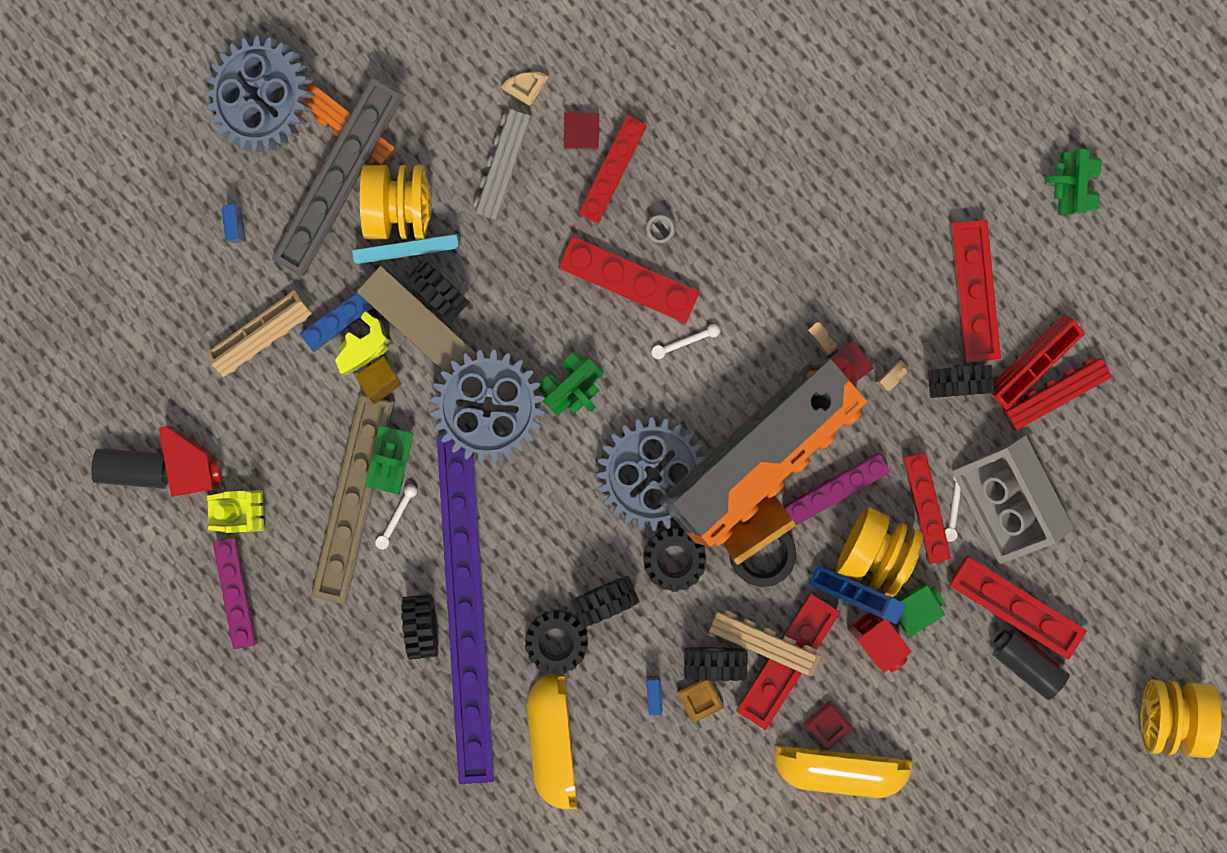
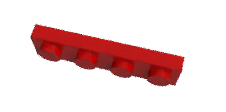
(629, 280)
(975, 291)
(1017, 607)
(777, 680)

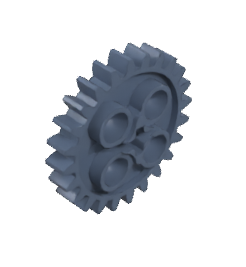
(278, 71)
(482, 437)
(629, 451)

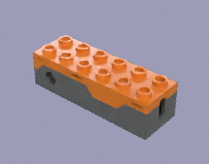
(765, 451)

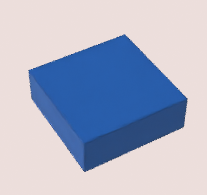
(233, 223)
(654, 695)

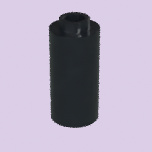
(129, 468)
(1029, 663)

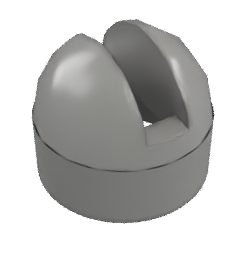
(656, 233)

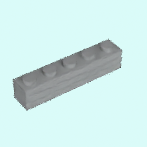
(502, 164)

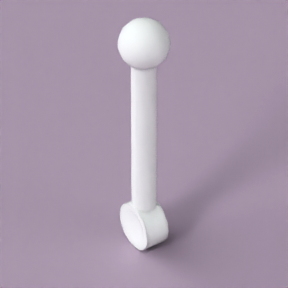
(658, 352)
(951, 533)
(383, 541)

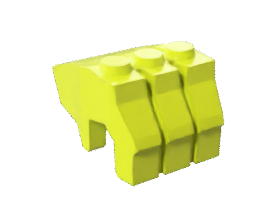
(359, 352)
(236, 511)

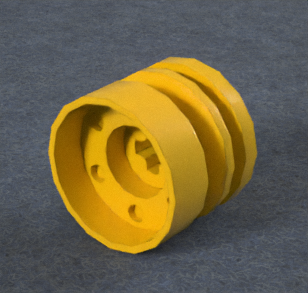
(394, 201)
(884, 554)
(1180, 718)

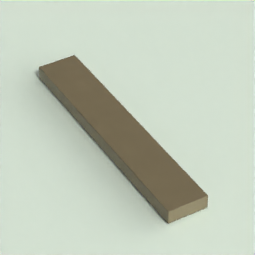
(428, 333)
(350, 503)

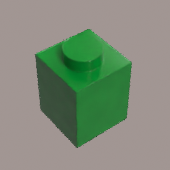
(921, 608)

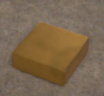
(378, 380)
(700, 700)

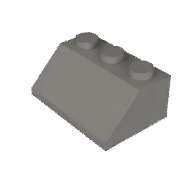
(1013, 500)

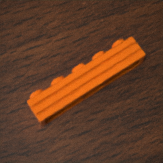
(331, 113)

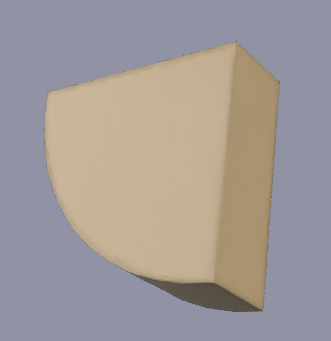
(525, 86)
(821, 338)
(892, 376)

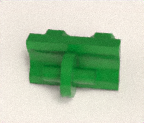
(1072, 182)
(576, 389)
(389, 459)

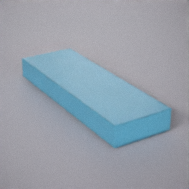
(406, 248)

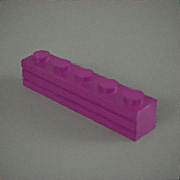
(837, 488)
(234, 593)

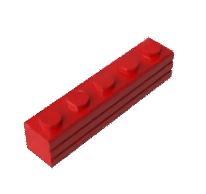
(612, 170)
(1036, 361)
(1057, 392)
(927, 507)

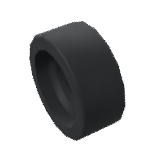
(775, 576)

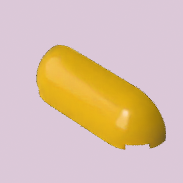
(551, 742)
(842, 772)

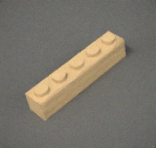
(258, 333)
(765, 642)

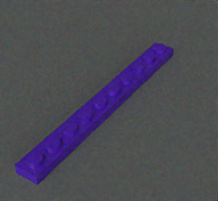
(465, 614)

